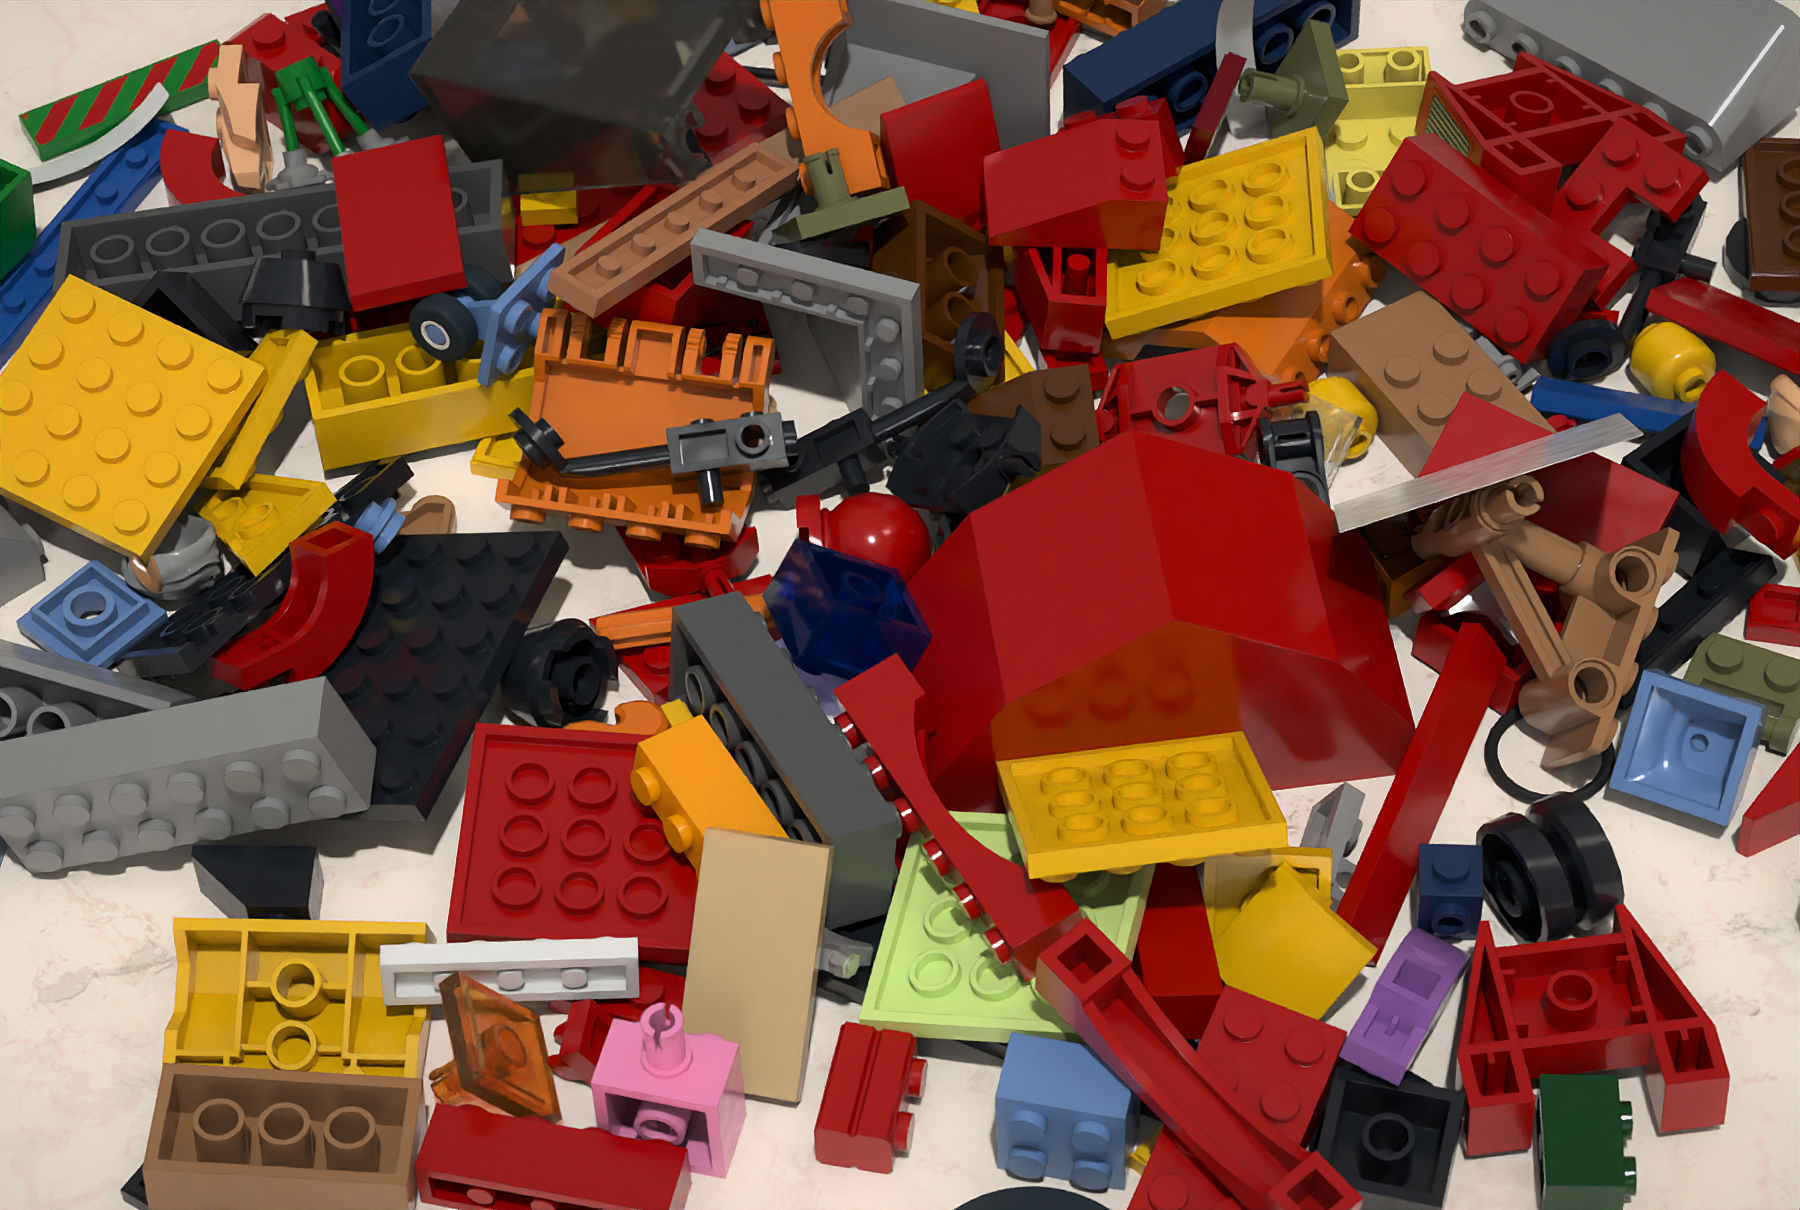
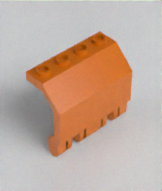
(1283, 330)
(629, 407)

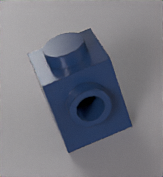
(1449, 890)

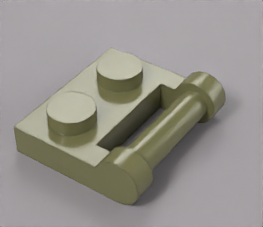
(1756, 675)

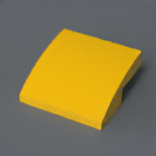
(1291, 946)

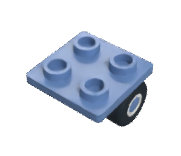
(506, 321)

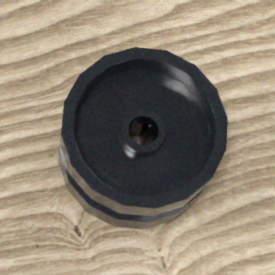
(1550, 869)

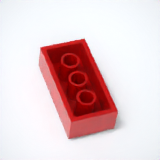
(1478, 247)
(1276, 1065)

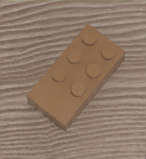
(1414, 369)
(282, 1140)

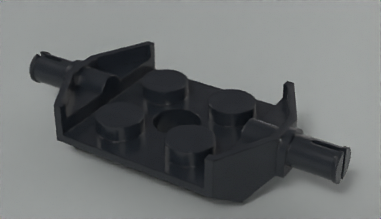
(963, 458)

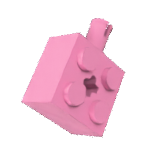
(672, 1088)

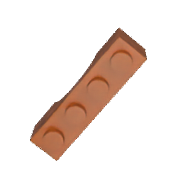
(804, 35)

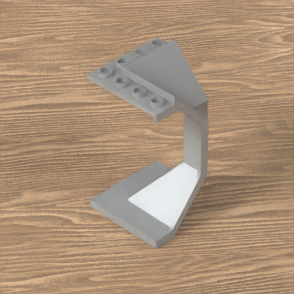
(860, 318)

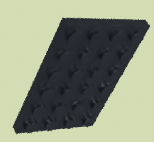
(433, 651)

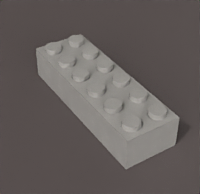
(183, 775)

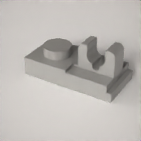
(1336, 826)

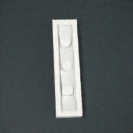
(514, 969)

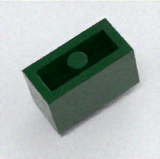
(1581, 1143)

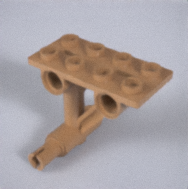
(1603, 592)

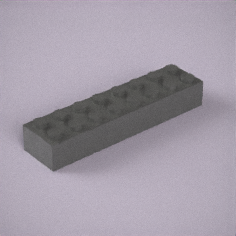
(224, 236)

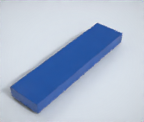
(1597, 402)

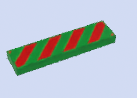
(101, 108)

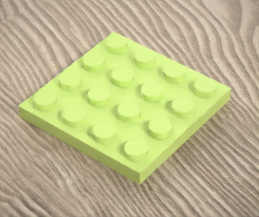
(936, 969)

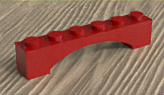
(891, 721)
(1115, 1015)

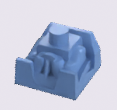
(1689, 747)

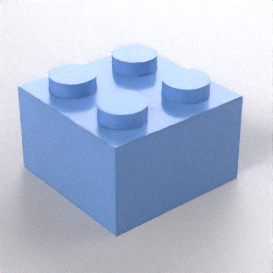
(1064, 1114)

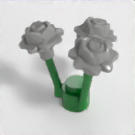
(304, 86)

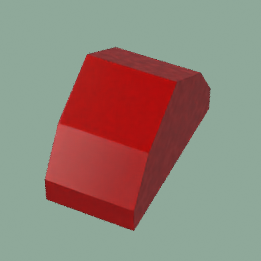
(1152, 606)

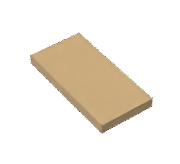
(758, 952)

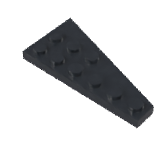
(226, 609)

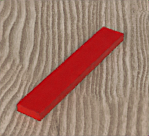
(1422, 785)

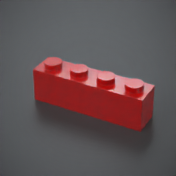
(1177, 950)
(529, 1164)

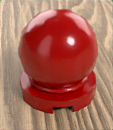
(868, 527)

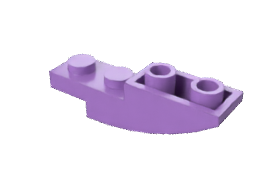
(1405, 1005)

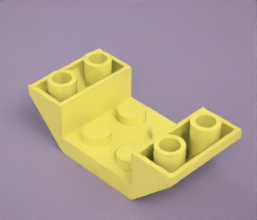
(1381, 111)

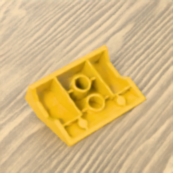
(293, 997)

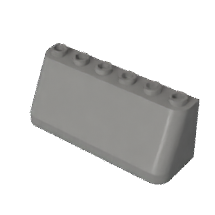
(1701, 65)

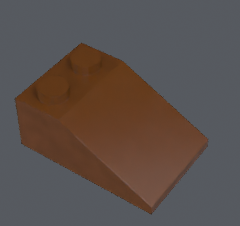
(1061, 404)

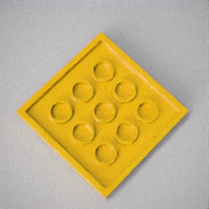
(1228, 236)
(116, 417)
(1140, 806)

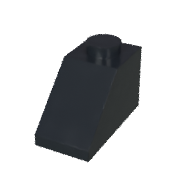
(261, 880)

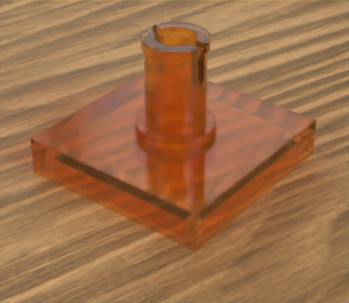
(495, 1052)

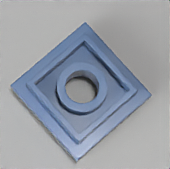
(98, 640)

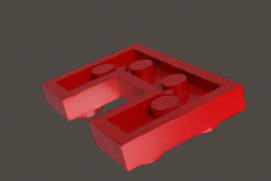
(1619, 167)

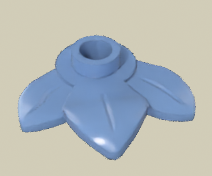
(381, 522)

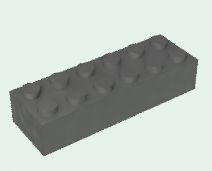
(786, 748)

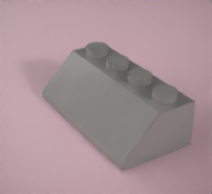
(55, 692)

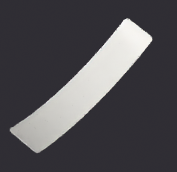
(1236, 36)
(105, 144)

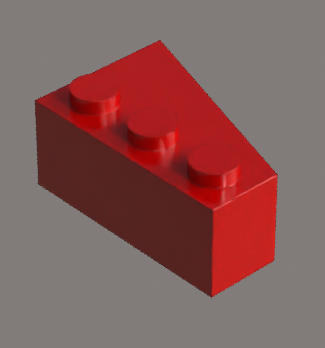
(1062, 294)

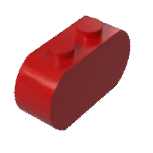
(273, 45)

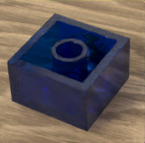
(843, 612)

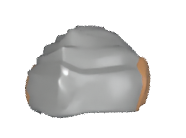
(181, 564)

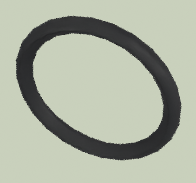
(1520, 792)

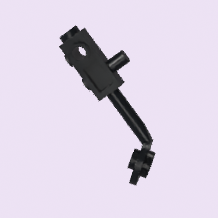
(1663, 255)
(854, 441)
(693, 451)

